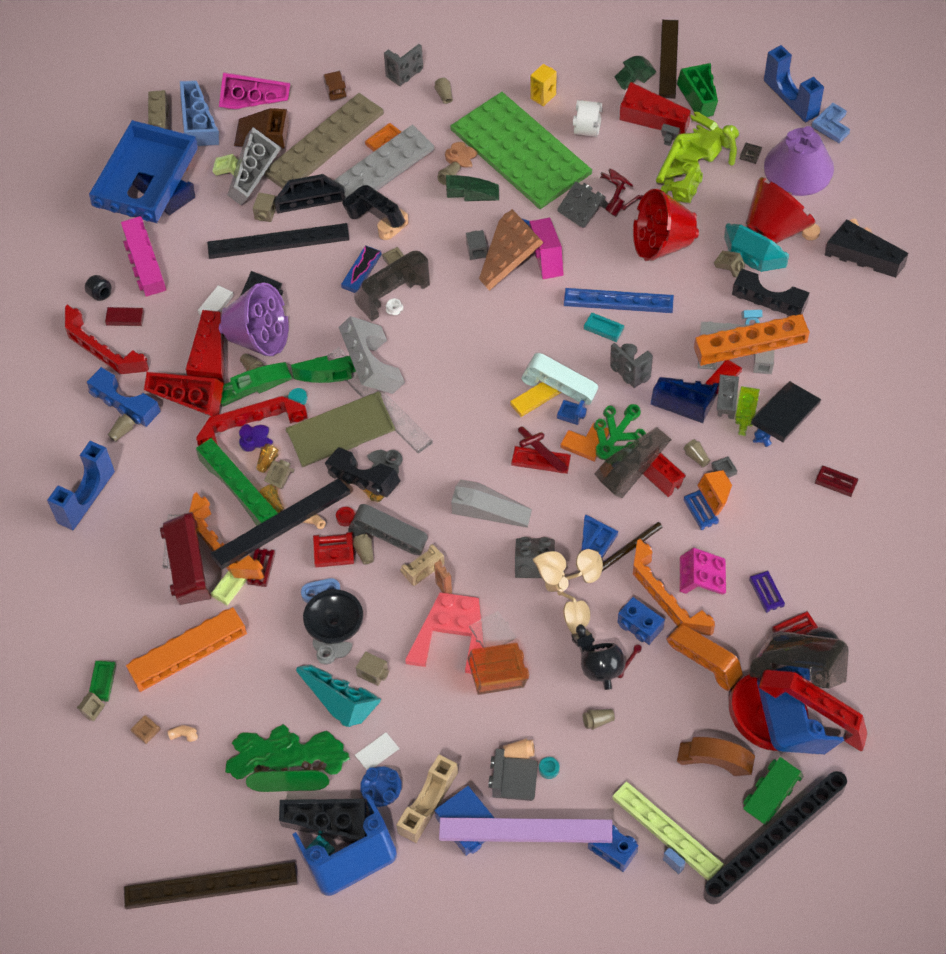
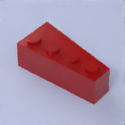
(652, 110)

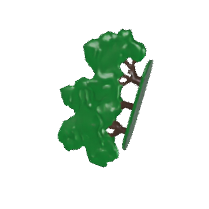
(281, 753)

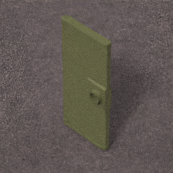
(340, 427)

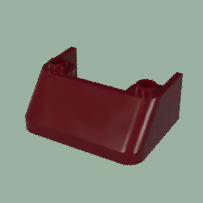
(185, 559)

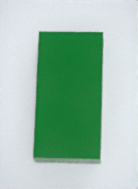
(102, 679)

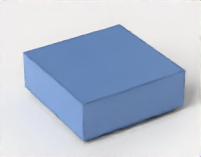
(674, 860)

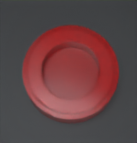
(344, 516)

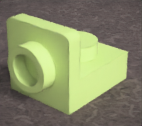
(225, 165)

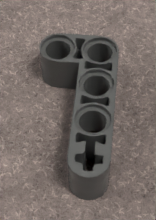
(388, 529)

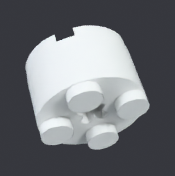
(588, 118)

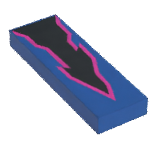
(361, 268)

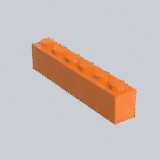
(186, 649)

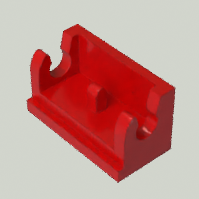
(664, 475)

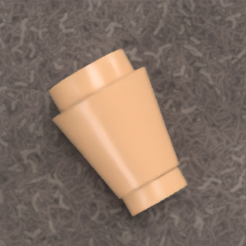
(520, 749)

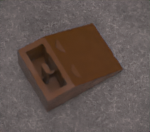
(270, 122)

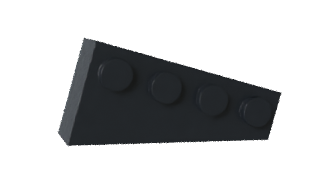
(866, 249)
(325, 817)

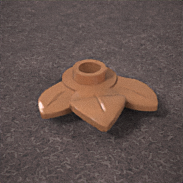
(460, 154)

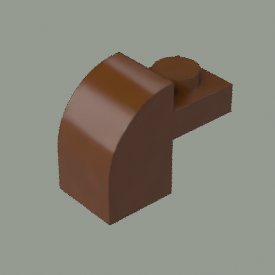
(334, 85)

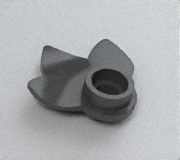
(384, 457)

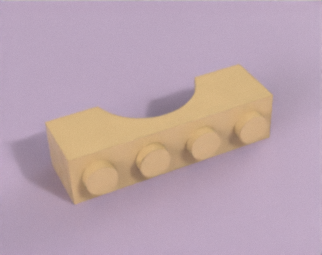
(421, 811)

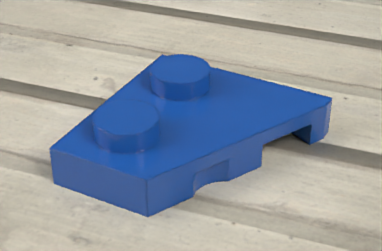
(597, 536)

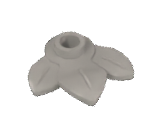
(336, 650)

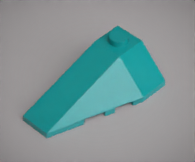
(341, 700)

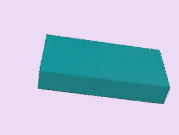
(604, 327)

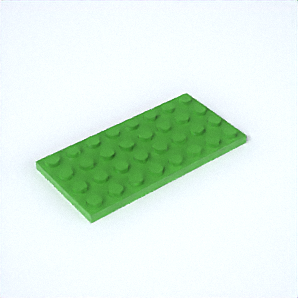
(521, 150)

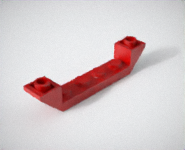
(129, 364)
(273, 407)
(778, 682)

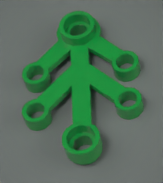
(616, 434)

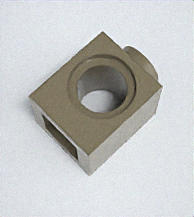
(264, 207)
(372, 668)

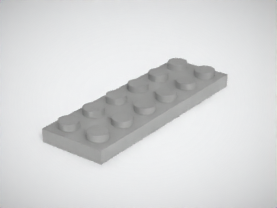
(387, 161)

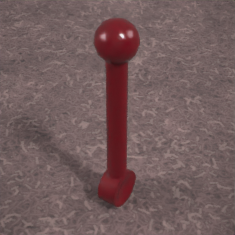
(637, 649)

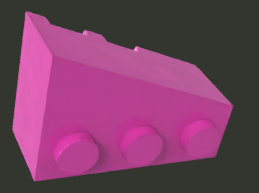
(550, 252)

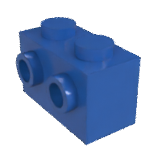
(640, 621)
(617, 853)

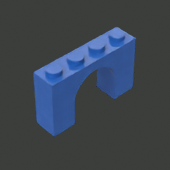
(803, 101)
(70, 506)

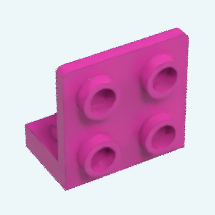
(703, 571)

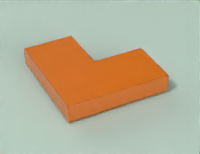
(583, 445)

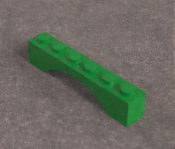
(223, 468)

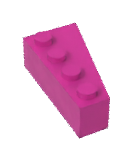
(142, 257)

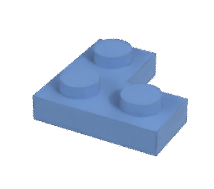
(829, 123)

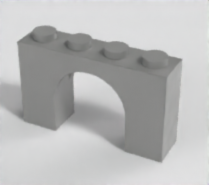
(359, 338)
(762, 361)

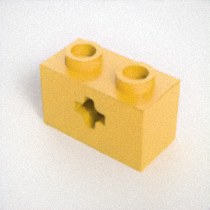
(543, 85)

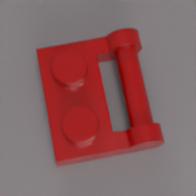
(333, 554)

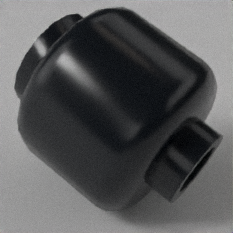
(98, 287)

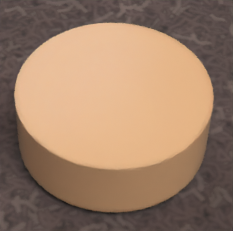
(811, 233)

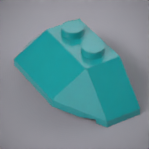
(755, 249)

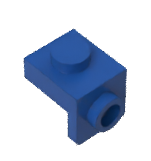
(572, 412)

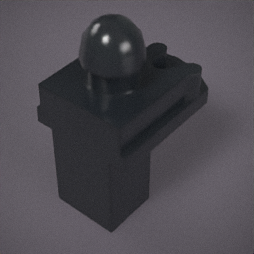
(583, 638)

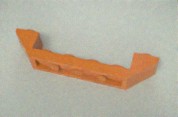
(247, 567)
(699, 622)

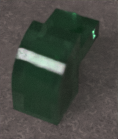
(635, 68)

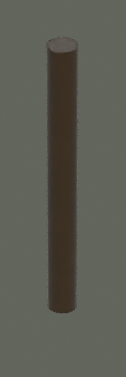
(631, 545)

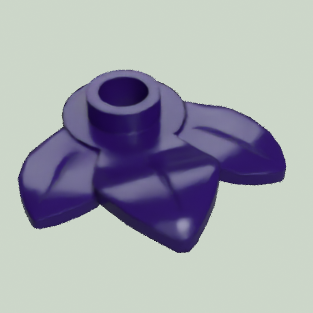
(253, 437)

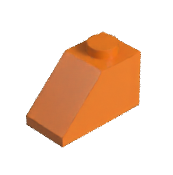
(715, 489)

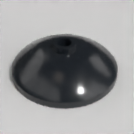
(333, 607)

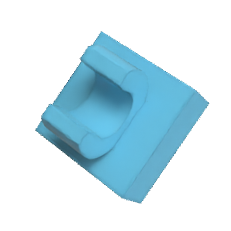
(753, 315)

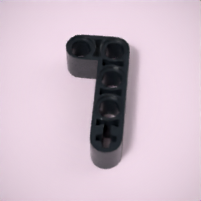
(368, 199)

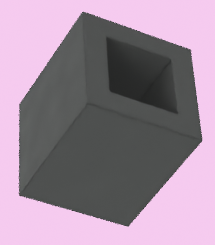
(476, 244)

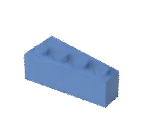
(196, 115)

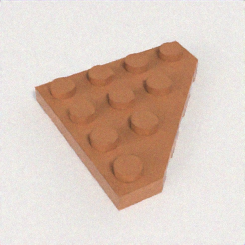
(509, 247)

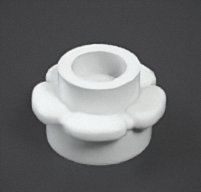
(394, 303)

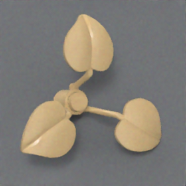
(551, 570)

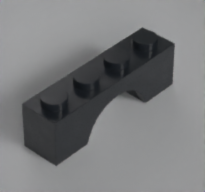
(788, 302)
(379, 479)

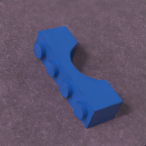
(140, 408)

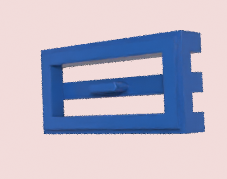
(707, 523)

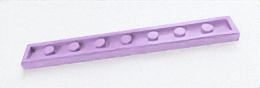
(526, 830)

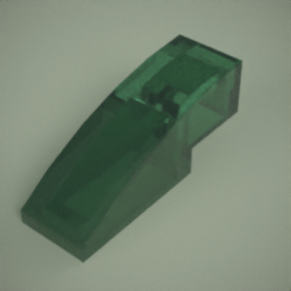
(471, 188)

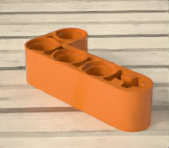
(707, 654)

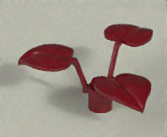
(616, 203)

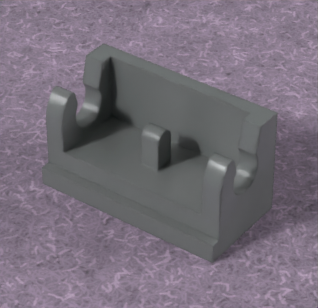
(727, 395)

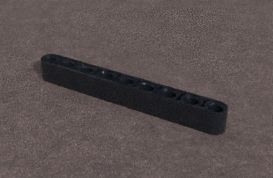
(770, 845)

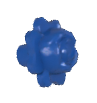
(762, 437)

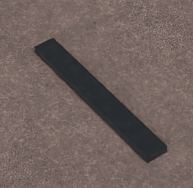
(278, 241)
(280, 523)

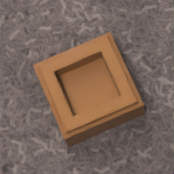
(145, 729)

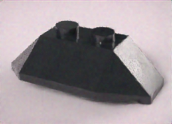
(308, 193)

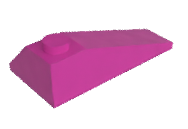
(246, 91)

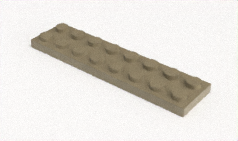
(324, 140)

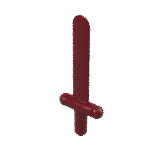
(534, 441)

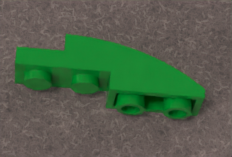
(323, 371)
(254, 381)

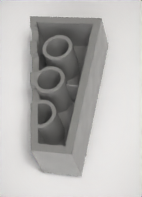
(252, 164)

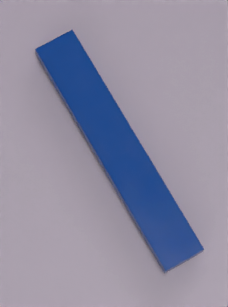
(618, 300)

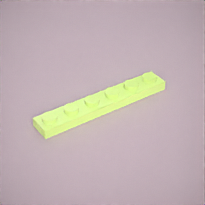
(667, 831)

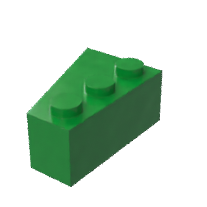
(698, 88)
(772, 790)

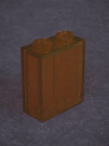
(498, 668)

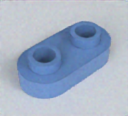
(318, 587)

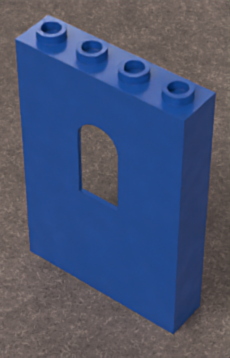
(145, 151)

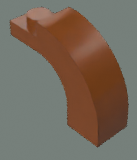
(717, 752)

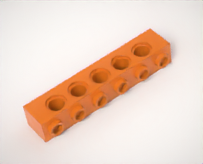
(781, 332)

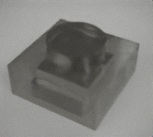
(750, 153)

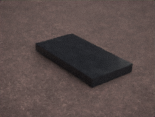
(786, 411)

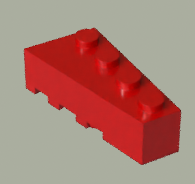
(207, 349)
(189, 391)

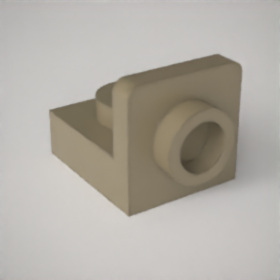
(730, 261)
(278, 473)

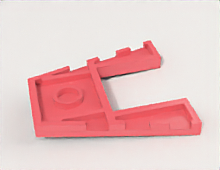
(448, 615)

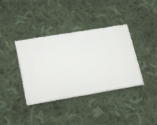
(377, 751)

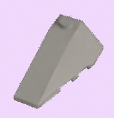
(484, 503)

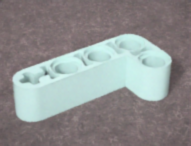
(559, 378)

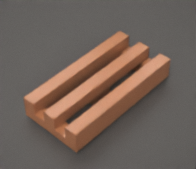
(442, 578)

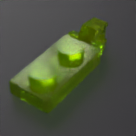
(746, 408)

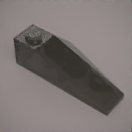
(628, 465)

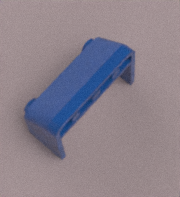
(789, 723)
(353, 862)

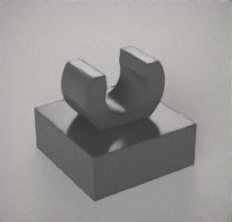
(669, 133)

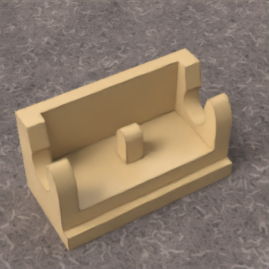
(422, 566)

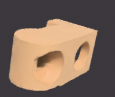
(386, 232)

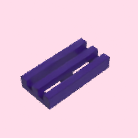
(773, 605)

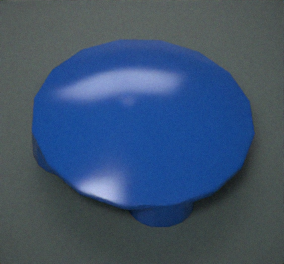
(382, 785)

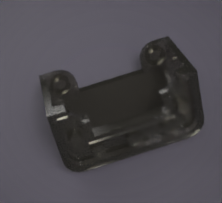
(408, 269)
(823, 656)

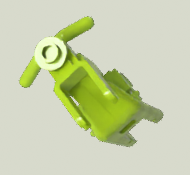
(688, 150)

